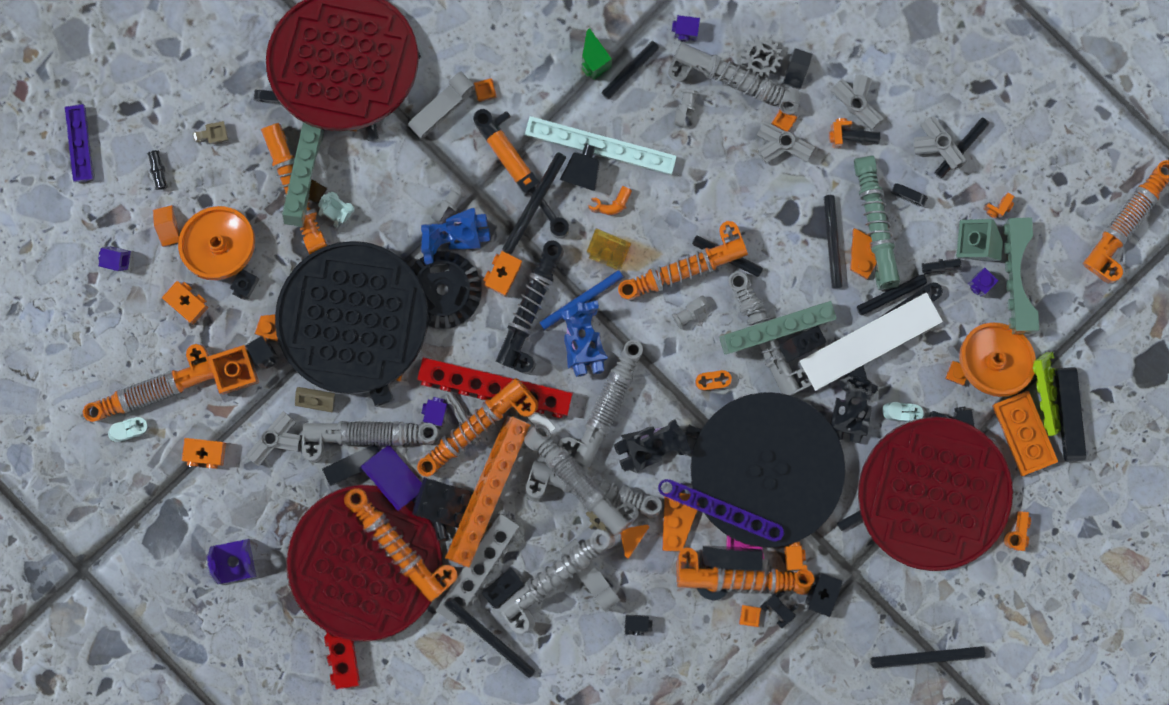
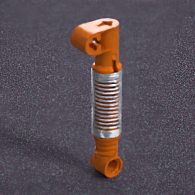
(1116, 234)
(151, 390)

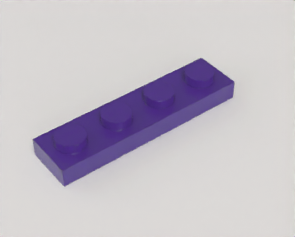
(79, 143)

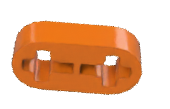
(713, 385)

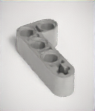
(458, 91)
(595, 582)

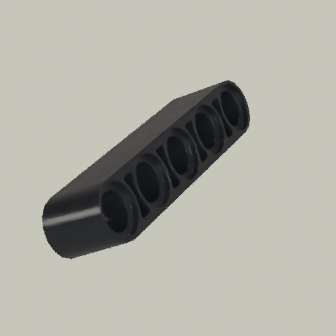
(1070, 414)

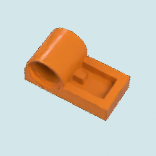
(1022, 523)

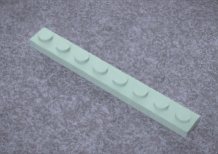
(605, 146)

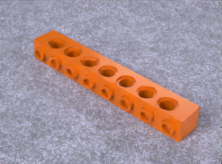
(487, 491)

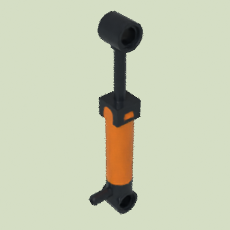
(514, 163)

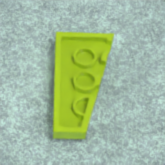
(1048, 393)

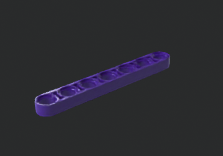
(730, 510)

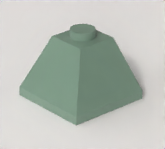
(979, 240)

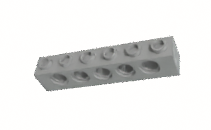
(501, 524)

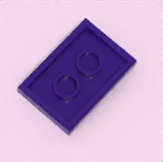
(392, 477)

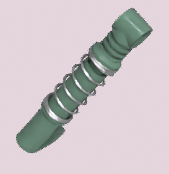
(881, 245)

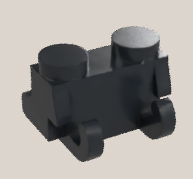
(777, 605)

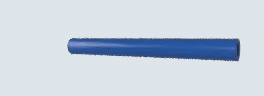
(583, 298)

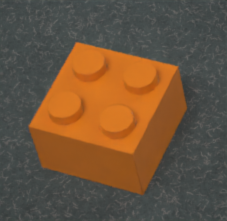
(233, 369)

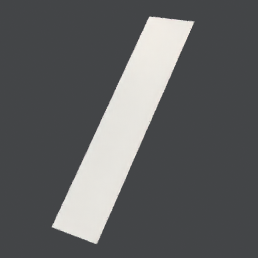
(870, 341)

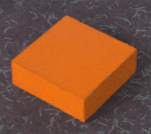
(485, 90)
(784, 121)
(750, 616)

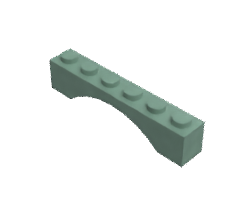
(300, 181)
(1023, 314)
(777, 327)

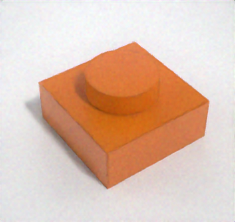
(956, 374)

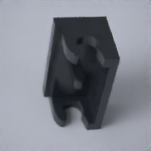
(502, 588)

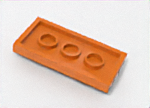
(1025, 433)

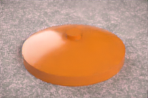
(216, 243)
(997, 360)

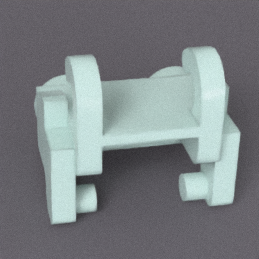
(334, 208)

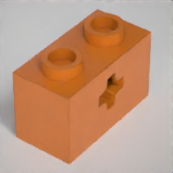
(511, 265)
(175, 297)
(192, 451)

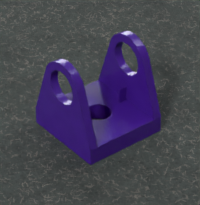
(220, 568)

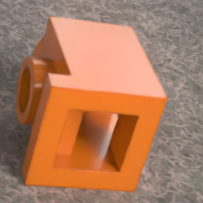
(794, 557)

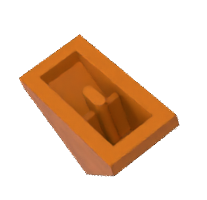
(166, 225)
(632, 537)

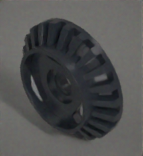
(460, 274)

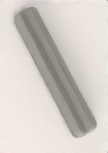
(458, 411)

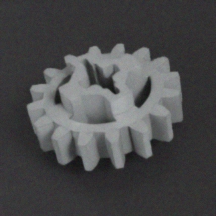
(759, 49)

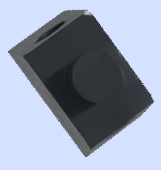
(582, 168)

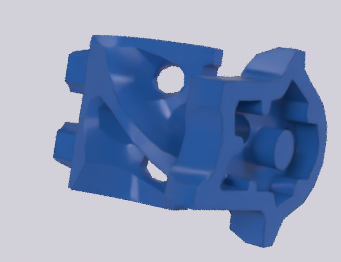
(465, 231)
(579, 349)

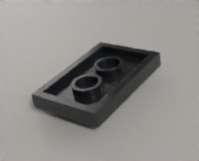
(441, 502)

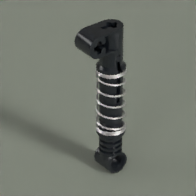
(522, 323)

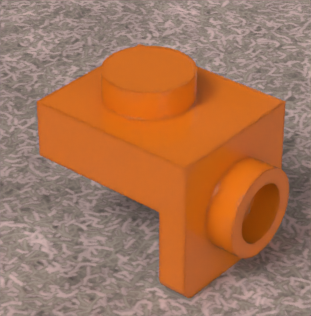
(835, 134)
(1004, 206)

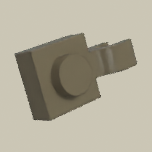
(214, 133)

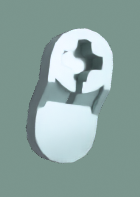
(894, 410)
(136, 427)

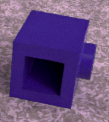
(686, 28)
(114, 258)
(982, 282)
(434, 411)

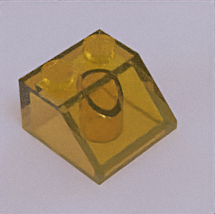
(608, 249)

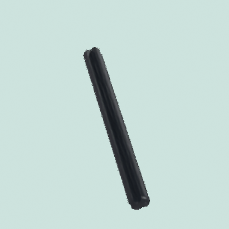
(534, 203)
(489, 637)
(928, 657)

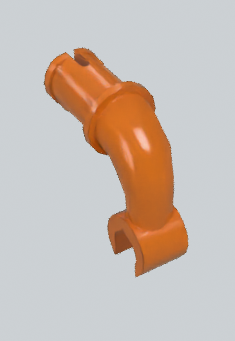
(616, 206)

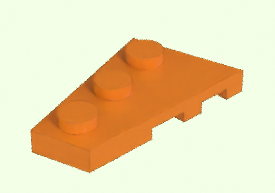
(677, 523)

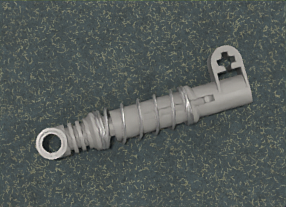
(714, 67)
(772, 353)
(541, 473)
(537, 588)

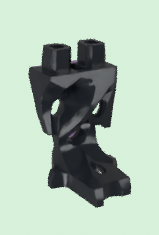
(849, 421)
(642, 443)

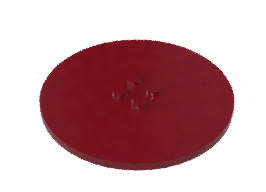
(342, 62)
(935, 493)
(346, 577)

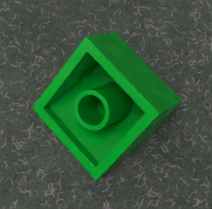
(594, 57)

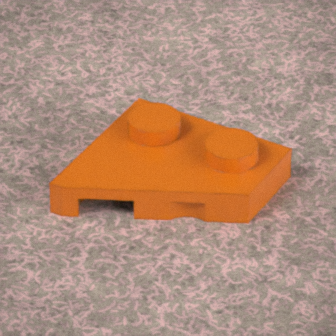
(862, 258)

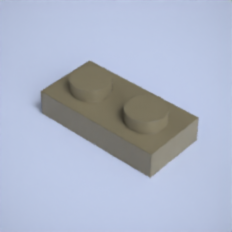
(314, 399)

